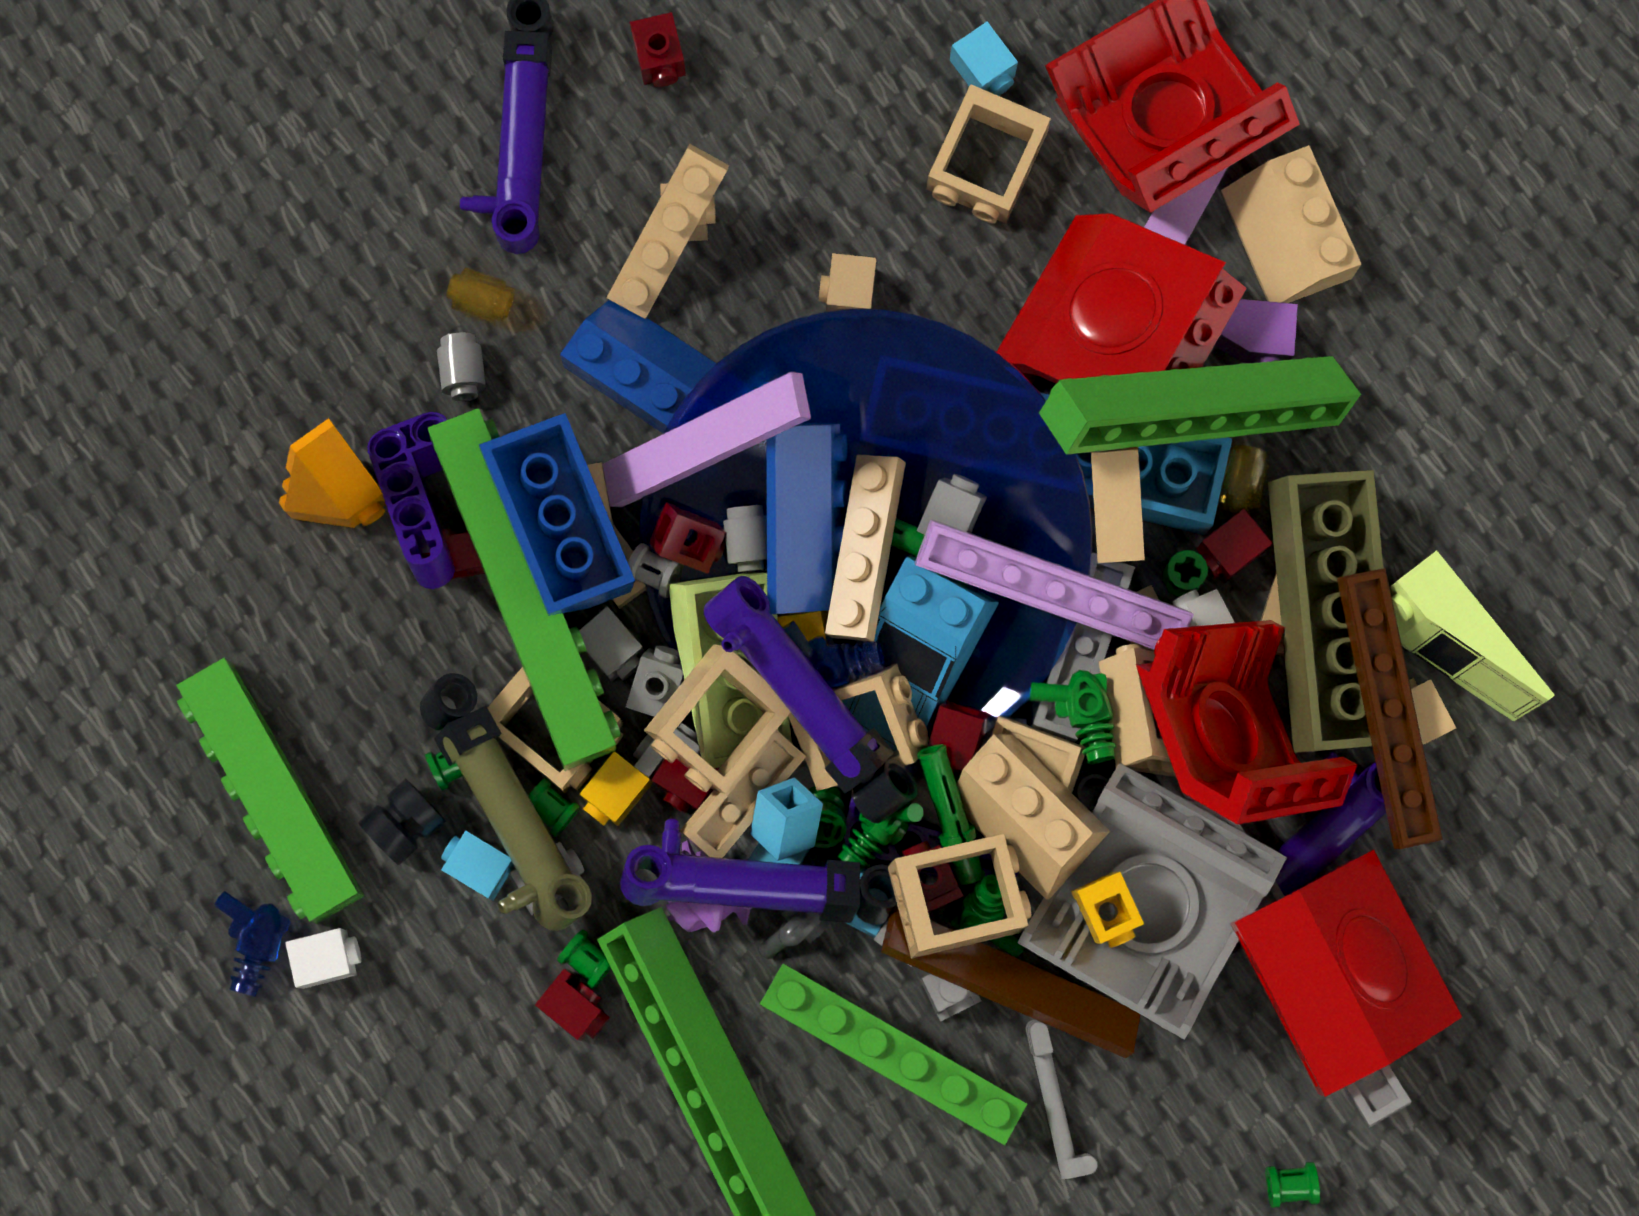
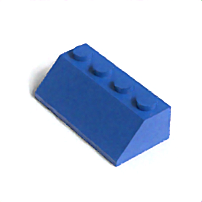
(635, 363)
(558, 516)
(804, 516)

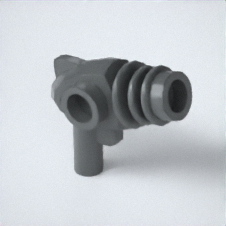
(792, 931)

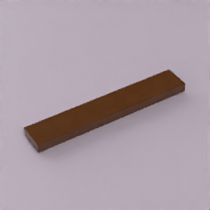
(1389, 709)
(1023, 989)

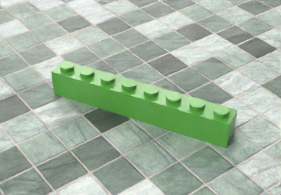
(1197, 404)
(542, 642)
(702, 1069)

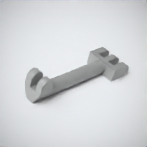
(1041, 1049)

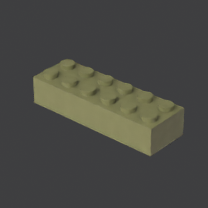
(1321, 532)

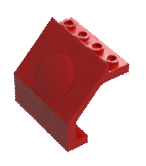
(1166, 101)
(1120, 305)
(1225, 728)
(1347, 973)

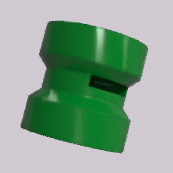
(832, 820)

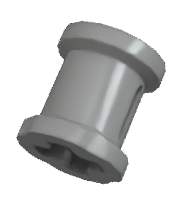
(643, 558)

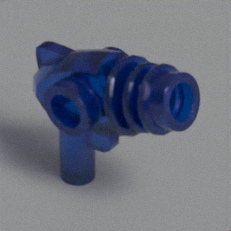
(835, 663)
(257, 939)

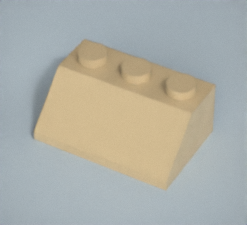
(1291, 227)
(1017, 796)

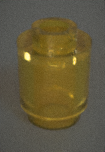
(480, 295)
(1244, 479)

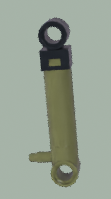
(471, 743)

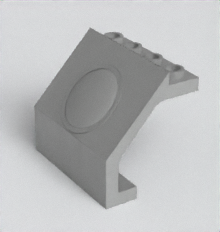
(1188, 885)

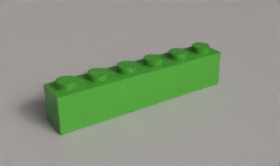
(269, 791)
(893, 1054)

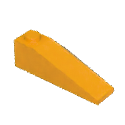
(329, 482)

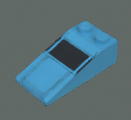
(929, 632)

